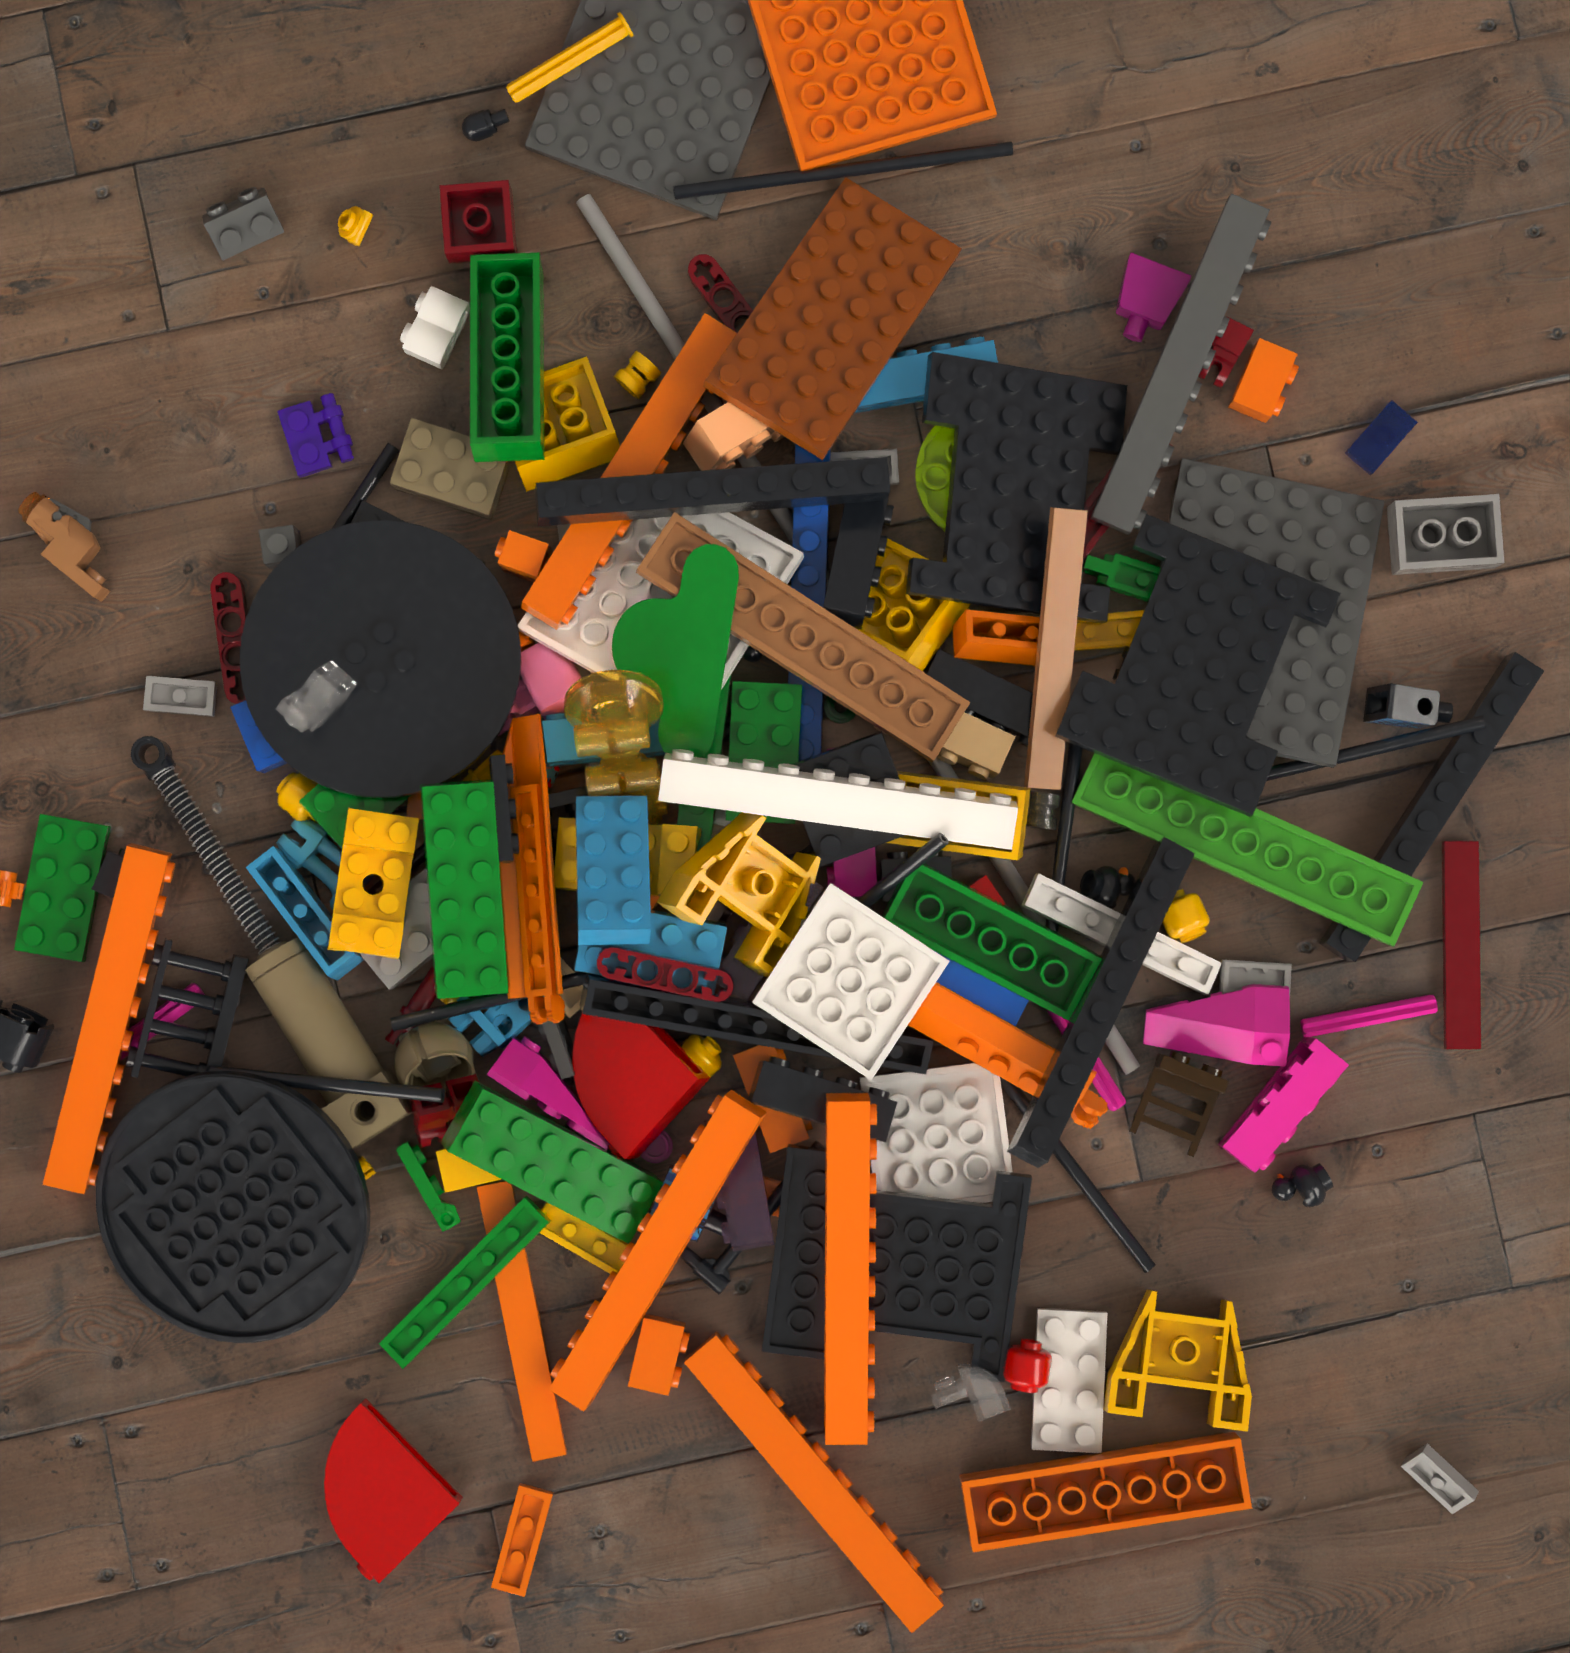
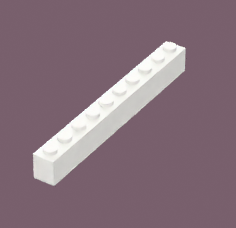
(838, 800)

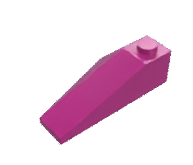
(1231, 1026)
(532, 1077)

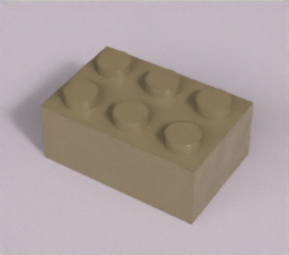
(442, 469)

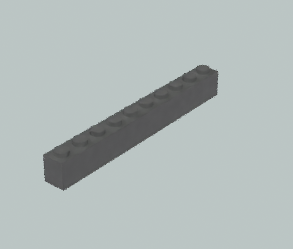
(1180, 364)

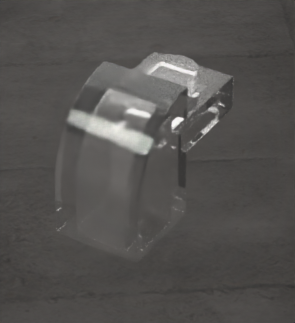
(318, 698)
(979, 1384)

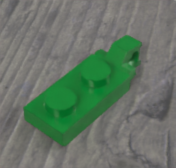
(1123, 574)
(429, 1187)

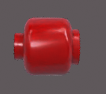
(1027, 1366)

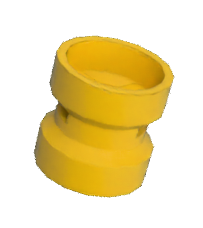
(631, 379)

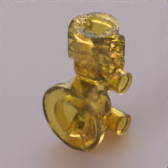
(613, 721)

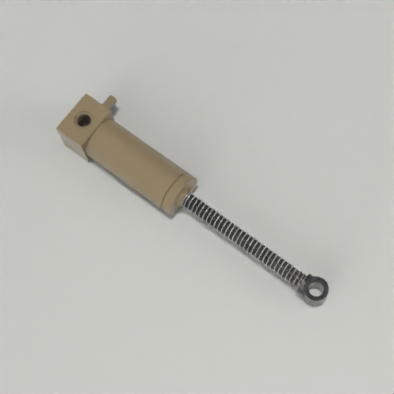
(287, 977)

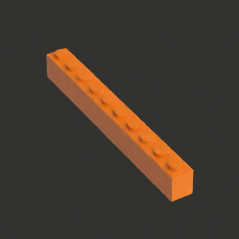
(641, 453)
(108, 1017)
(657, 1249)
(847, 1268)
(814, 1481)

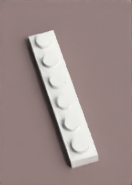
(1097, 923)

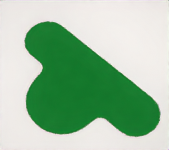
(684, 647)

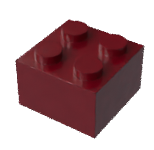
(477, 219)

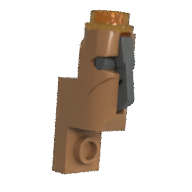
(69, 540)

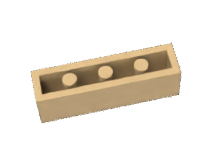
(976, 746)

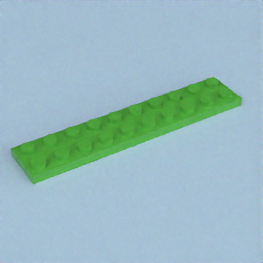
(1255, 849)

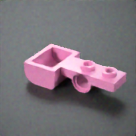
(543, 683)

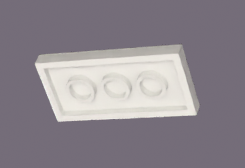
(1070, 1407)

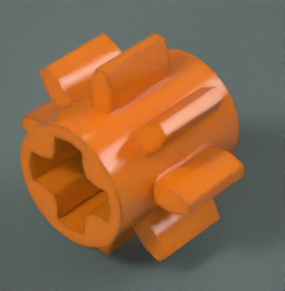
(9, 888)

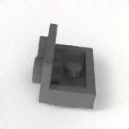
(242, 222)

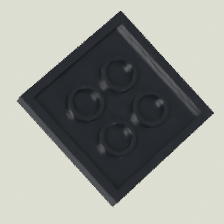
(863, 756)

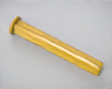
(569, 58)

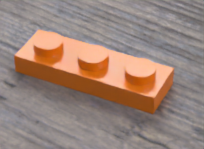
(522, 1540)

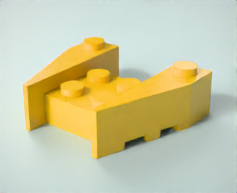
(752, 882)
(1185, 1354)

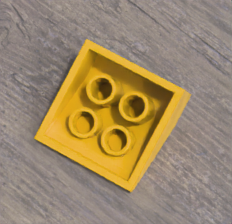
(575, 426)
(903, 622)

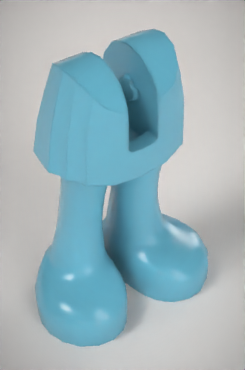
(305, 855)

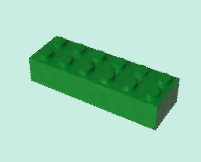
(506, 357)
(464, 888)
(993, 940)
(551, 1162)

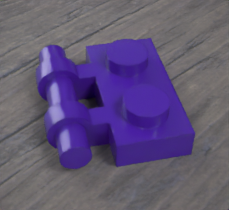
(306, 439)

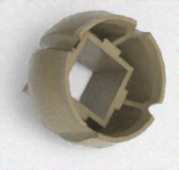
(433, 1055)

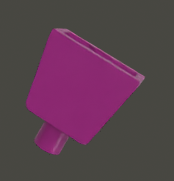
(1148, 295)

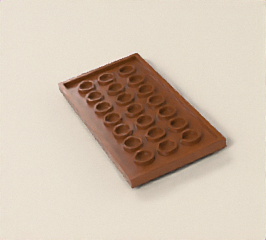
(832, 318)

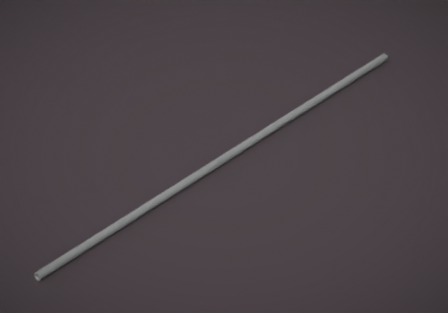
(785, 520)

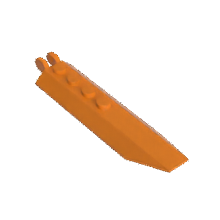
(529, 880)
(996, 1046)

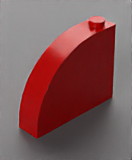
(631, 1080)
(382, 1492)

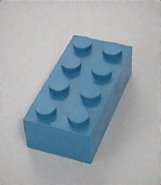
(612, 870)
(670, 939)

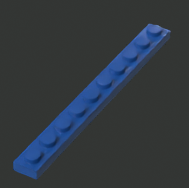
(810, 579)

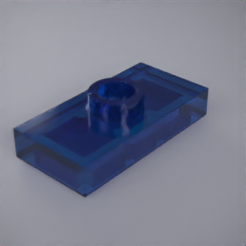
(1381, 437)

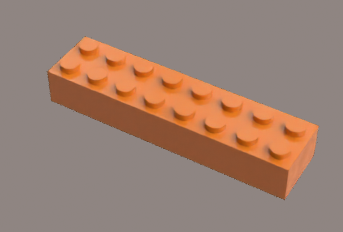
(1105, 1491)

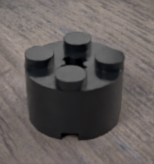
(22, 1037)

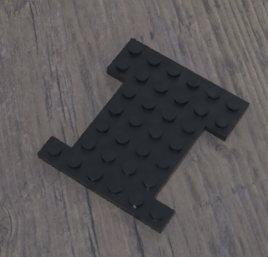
(1014, 456)
(1196, 669)
(937, 1271)

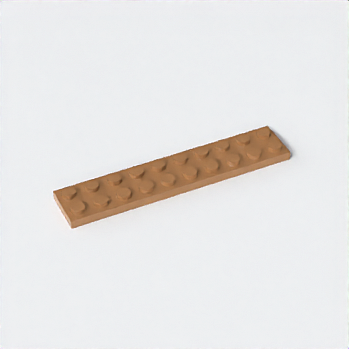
(819, 646)

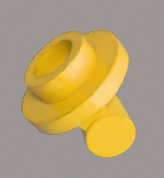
(354, 224)

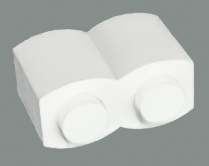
(435, 327)

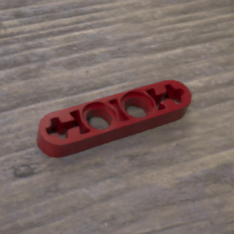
(726, 315)
(226, 639)
(663, 978)

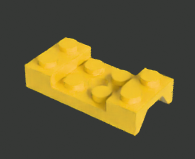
(379, 847)
(668, 850)

